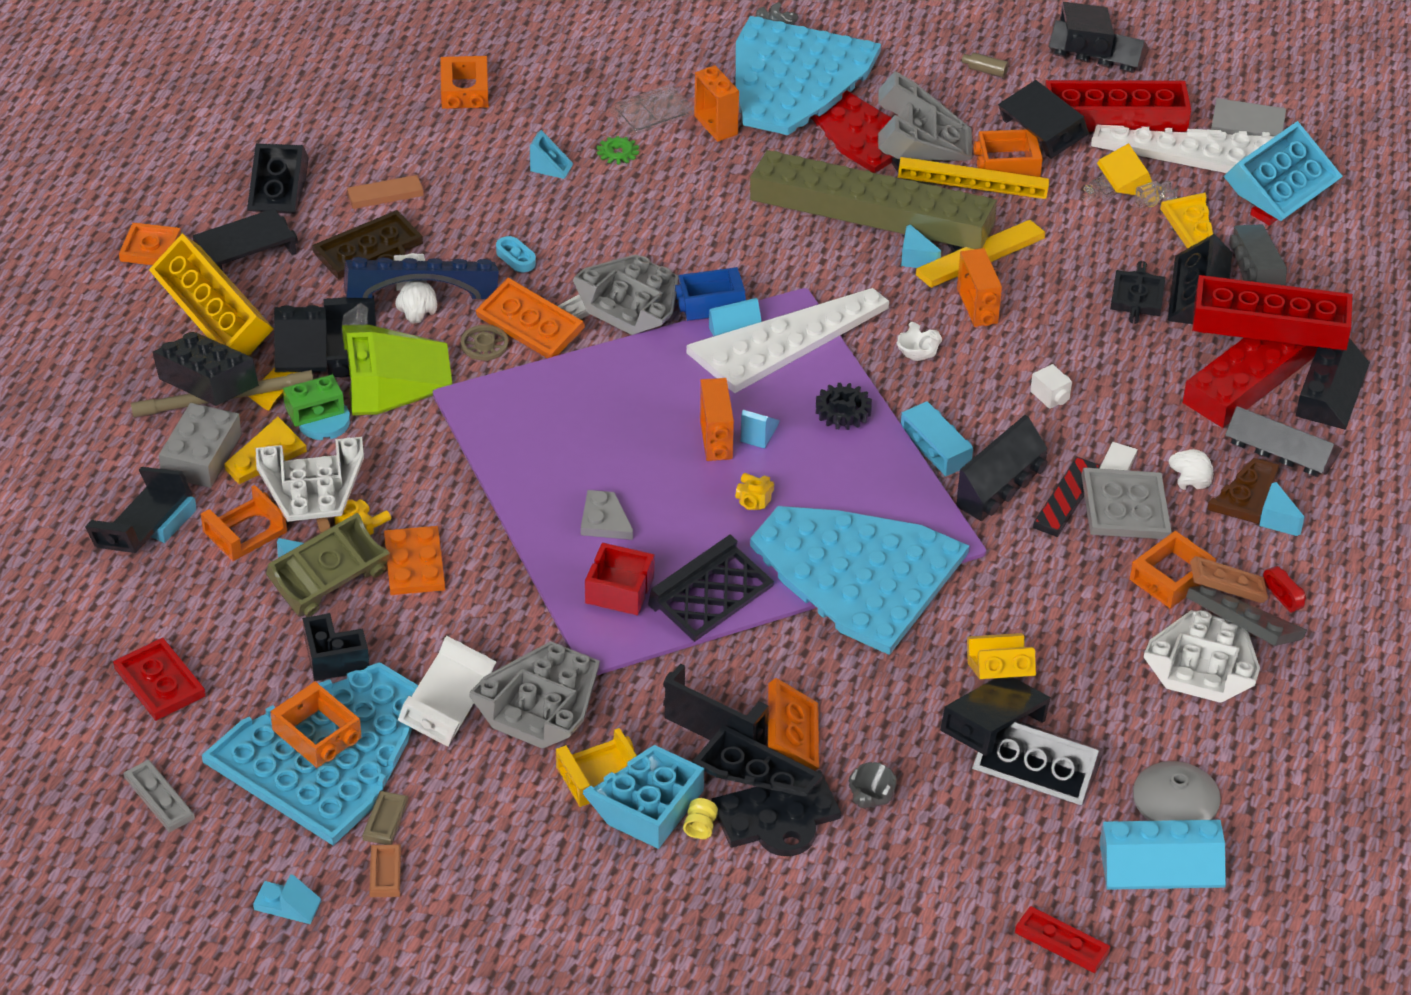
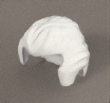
(416, 300)
(918, 345)
(1194, 468)

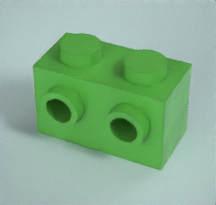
(313, 400)

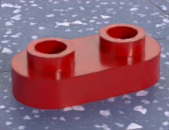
(1284, 588)

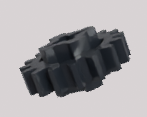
(841, 406)

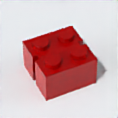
(619, 578)

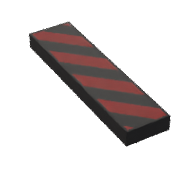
(1063, 499)

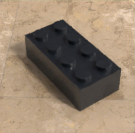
(205, 368)

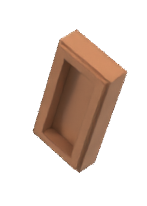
(385, 870)

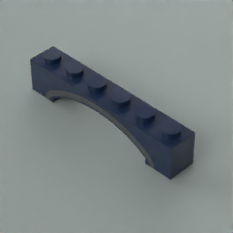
(367, 276)

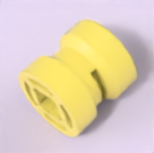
(700, 818)

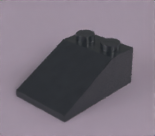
(277, 177)
(300, 339)

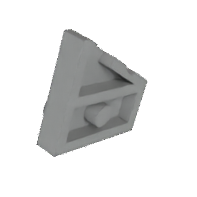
(605, 517)

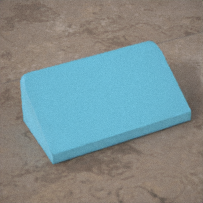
(734, 316)
(176, 520)

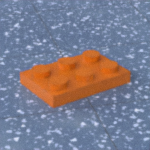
(414, 560)
(793, 724)

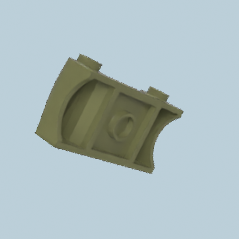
(326, 564)

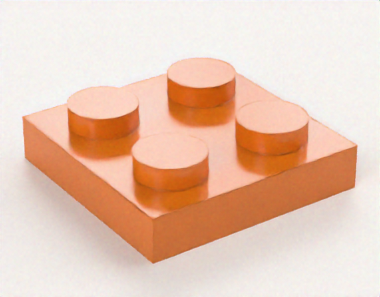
(147, 243)

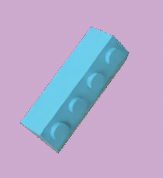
(1163, 854)

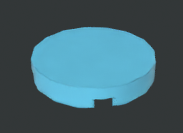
(327, 427)

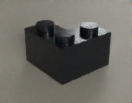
(331, 652)

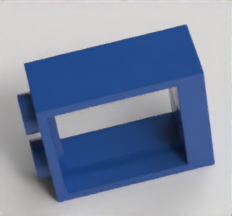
(708, 290)

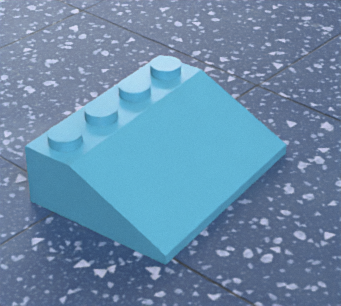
(1283, 173)

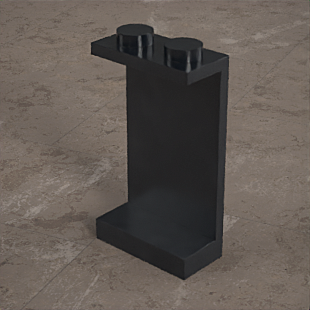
(1087, 29)
(1045, 117)
(247, 237)
(335, 309)
(144, 516)
(991, 708)
(706, 715)

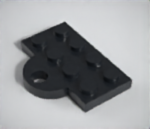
(774, 816)

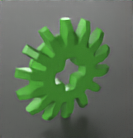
(607, 150)

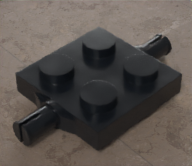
(1138, 292)

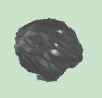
(775, 15)
(872, 785)

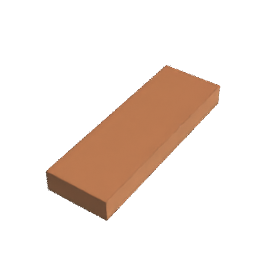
(385, 191)
(1228, 579)

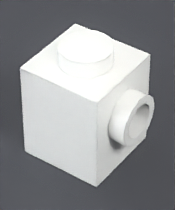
(1051, 386)

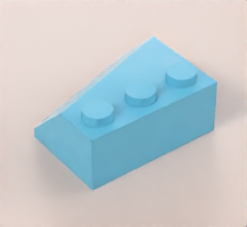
(648, 795)

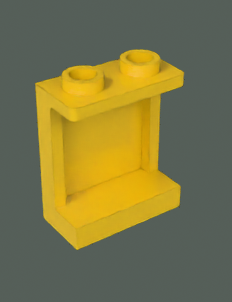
(1000, 656)
(593, 764)

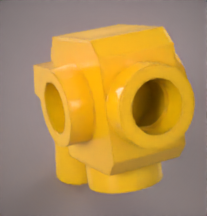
(755, 491)
(362, 508)

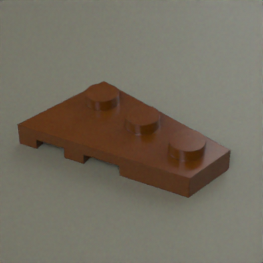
(1247, 493)

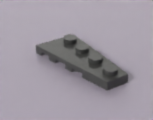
(1254, 620)

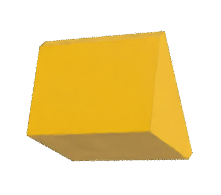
(1124, 170)

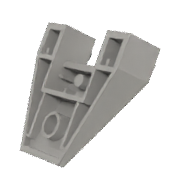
(922, 126)

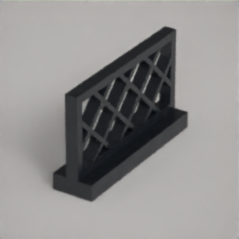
(692, 575)

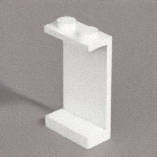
(443, 694)

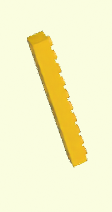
(973, 178)

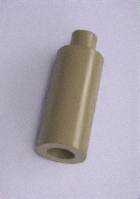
(986, 64)

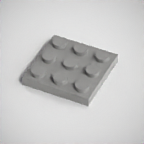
(1126, 503)

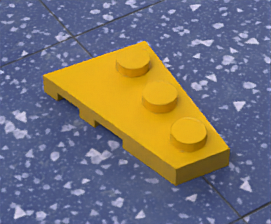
(1189, 218)
(243, 463)

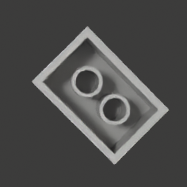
(201, 443)

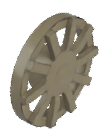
(484, 342)

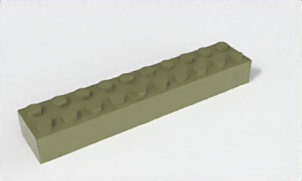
(873, 199)

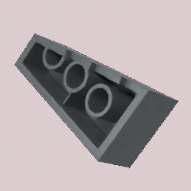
(1257, 255)

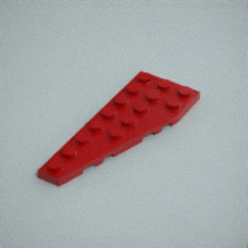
(855, 130)

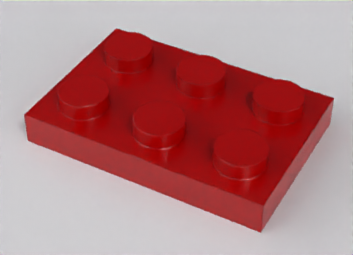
(159, 678)

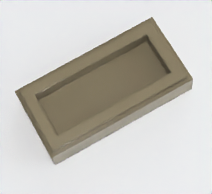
(385, 818)

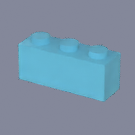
(936, 438)

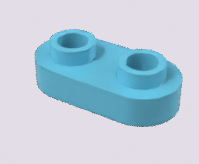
(515, 254)

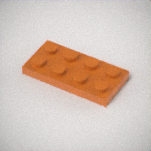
(530, 318)

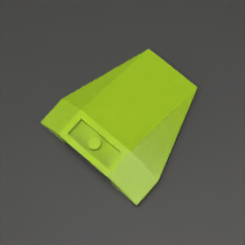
(392, 368)

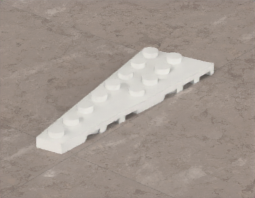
(1194, 148)
(764, 347)

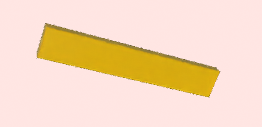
(995, 246)

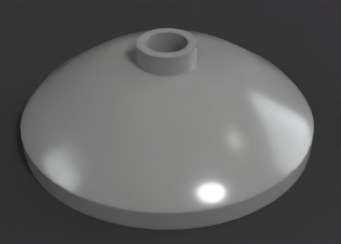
(1176, 792)

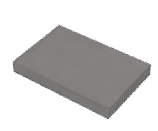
(1241, 116)

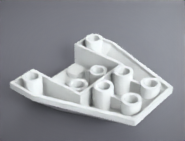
(311, 485)
(1204, 657)

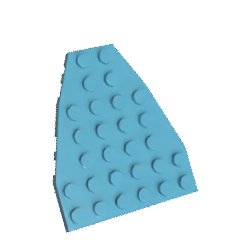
(795, 72)
(859, 568)
(340, 791)

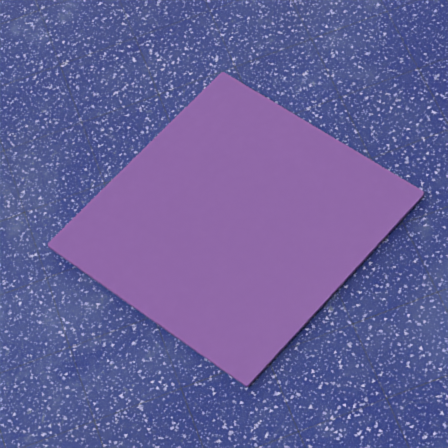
(631, 426)

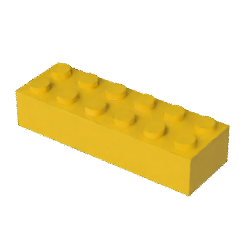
(210, 297)

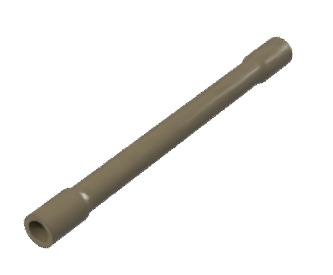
(154, 406)

